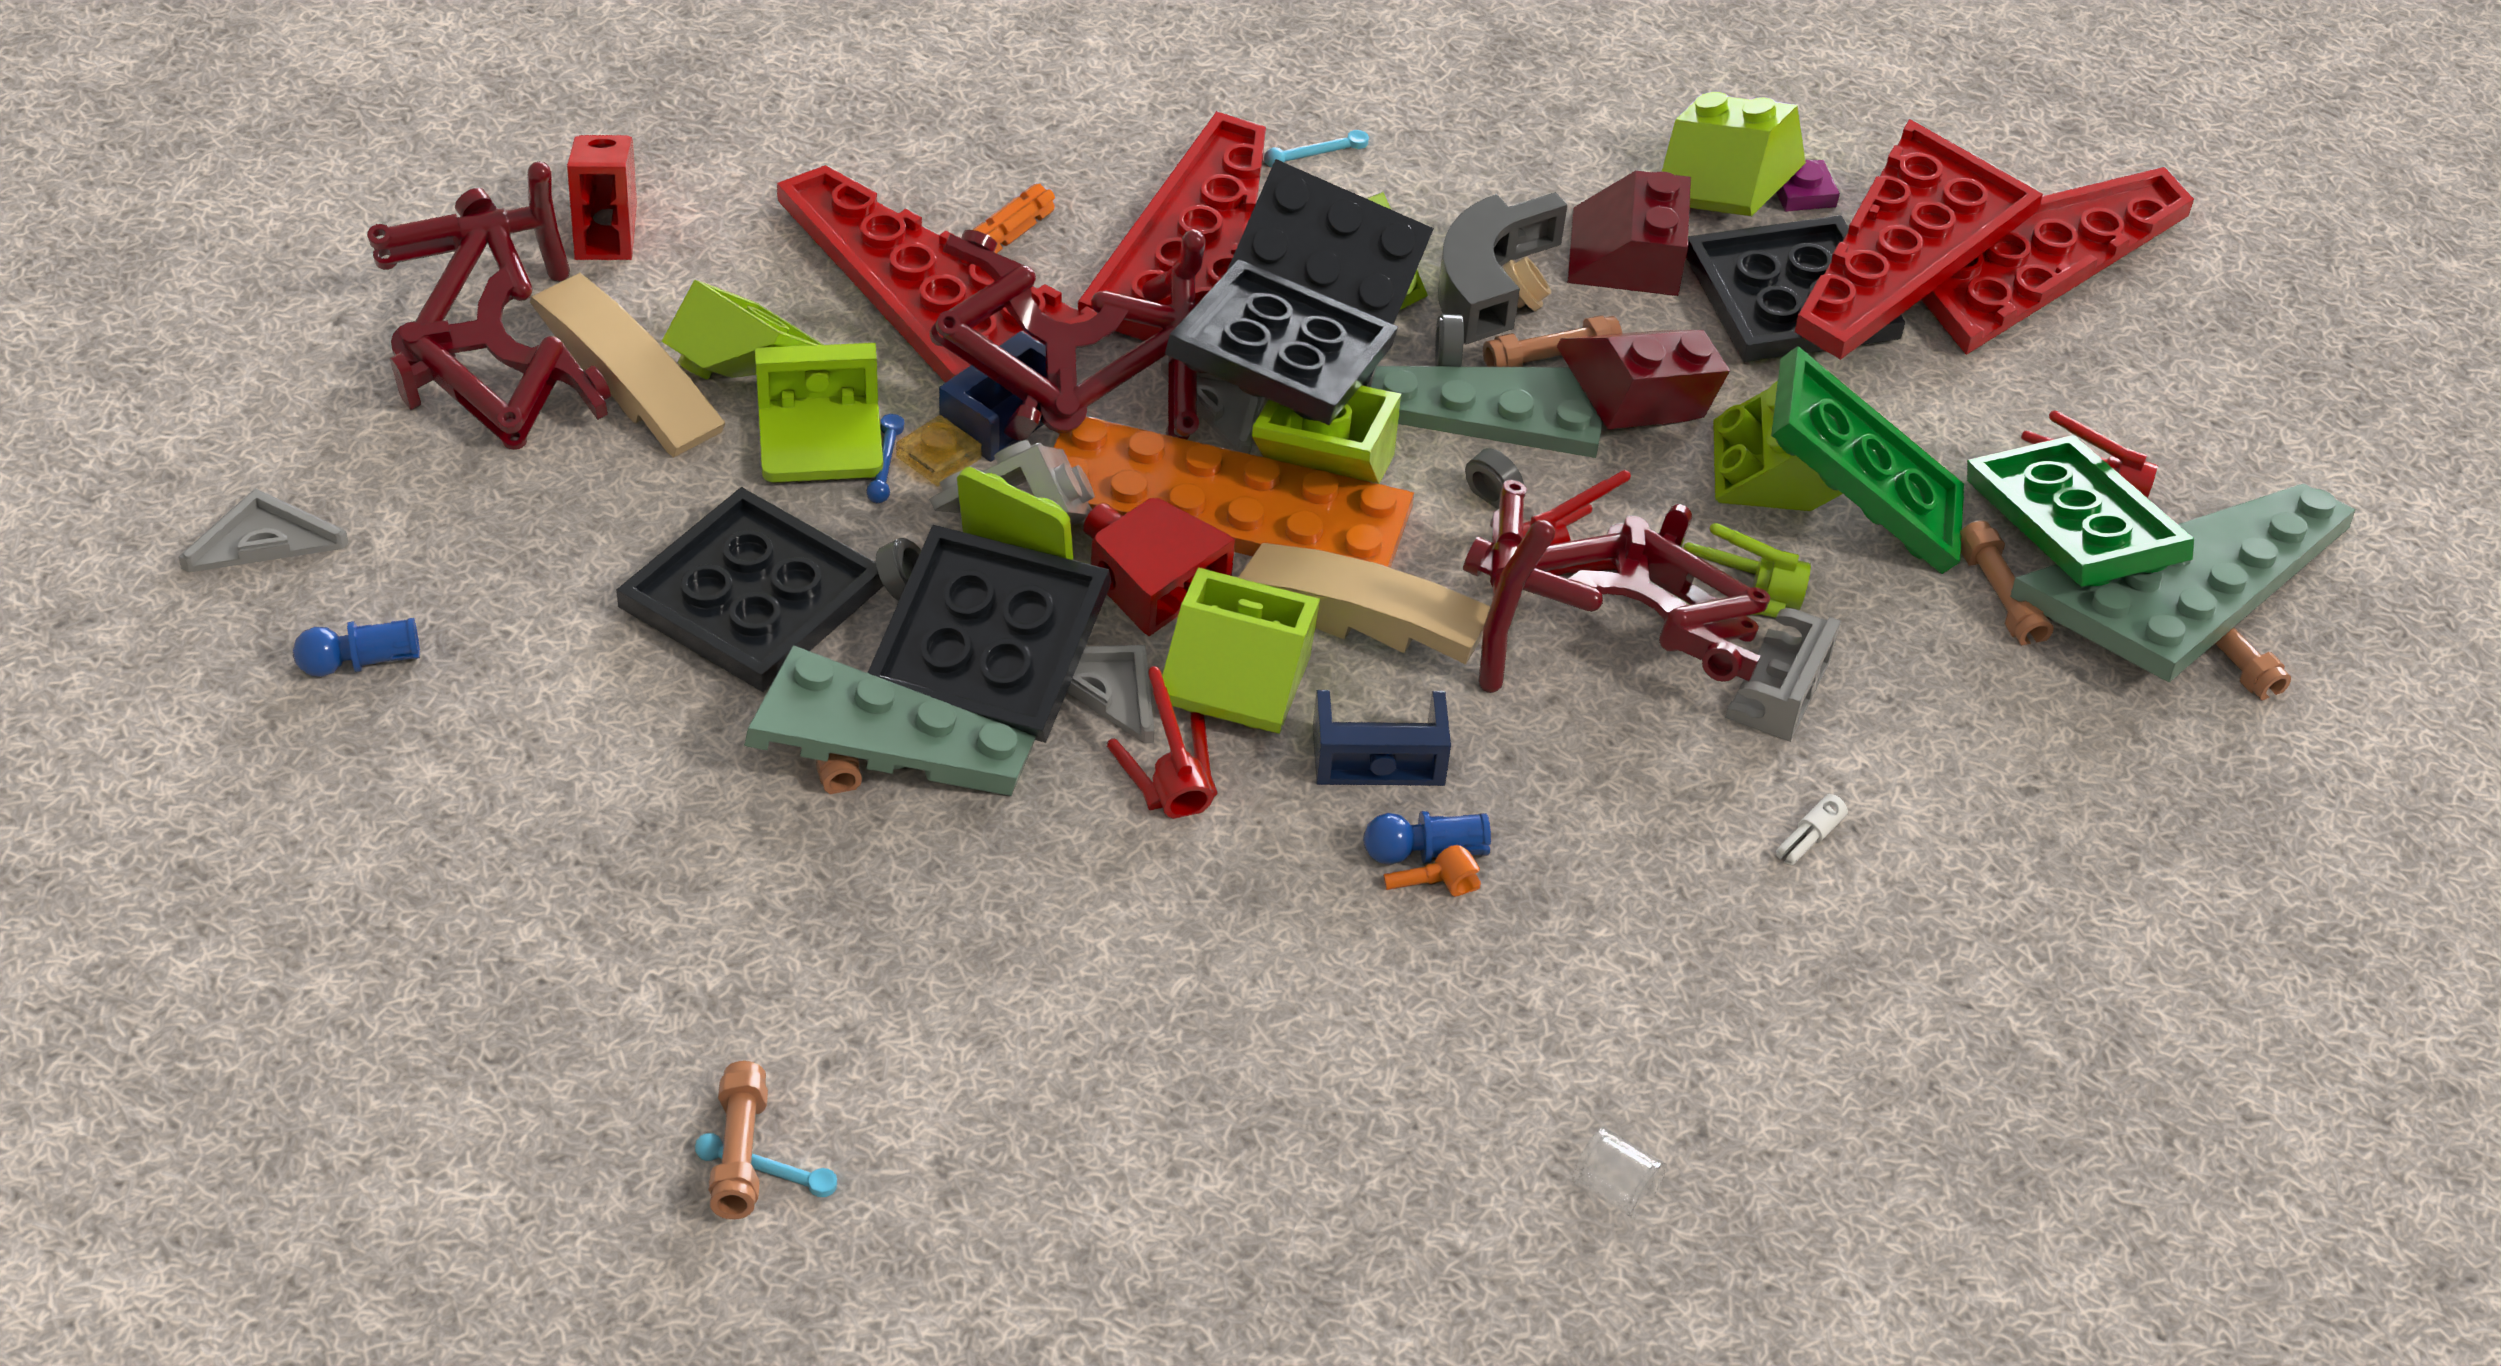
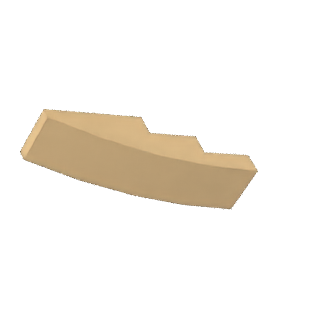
(632, 362)
(1373, 599)

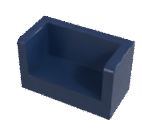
(984, 406)
(1381, 750)

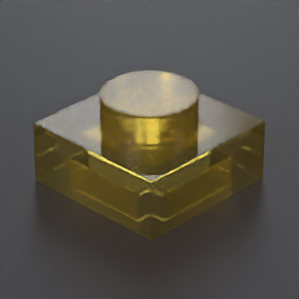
(938, 450)

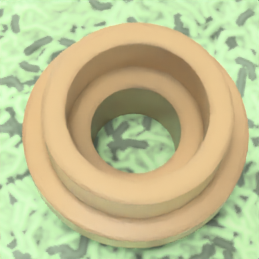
(1530, 281)

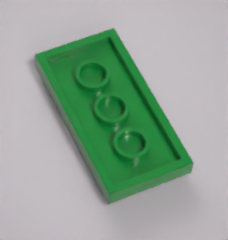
(1868, 460)
(2080, 511)

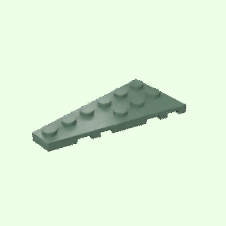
(2182, 611)

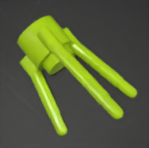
(1776, 572)

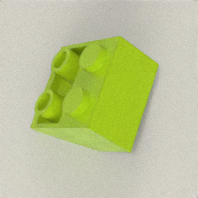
(1753, 466)
(1239, 650)

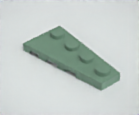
(1499, 404)
(862, 716)

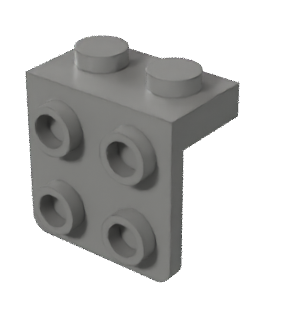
(1044, 470)

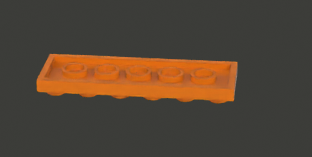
(1240, 492)

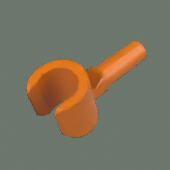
(1453, 866)

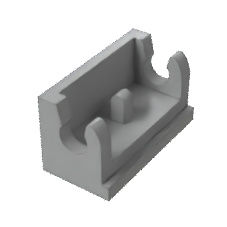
(1785, 674)

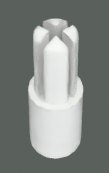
(1815, 826)

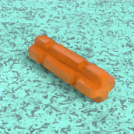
(1018, 215)

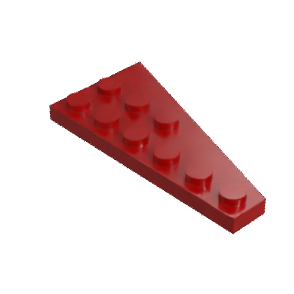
(1206, 192)
(1911, 234)
(2055, 251)
(902, 263)

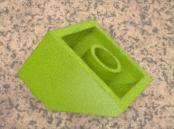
(722, 330)

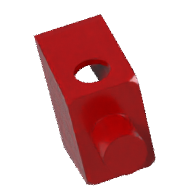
(598, 179)
(1154, 557)

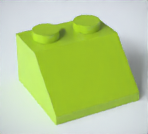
(1735, 151)
(1354, 445)

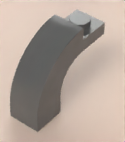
(1479, 245)

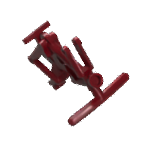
(428, 345)
(1058, 397)
(1640, 557)

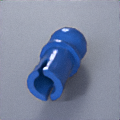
(322, 651)
(1392, 838)

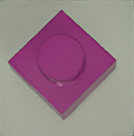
(1809, 188)

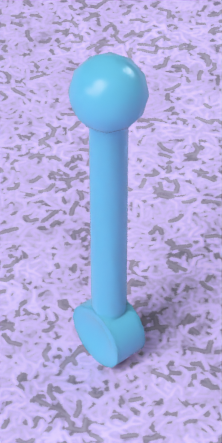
(1356, 139)
(821, 1181)

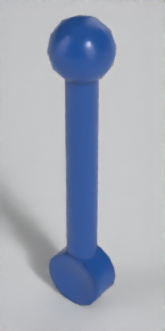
(891, 425)

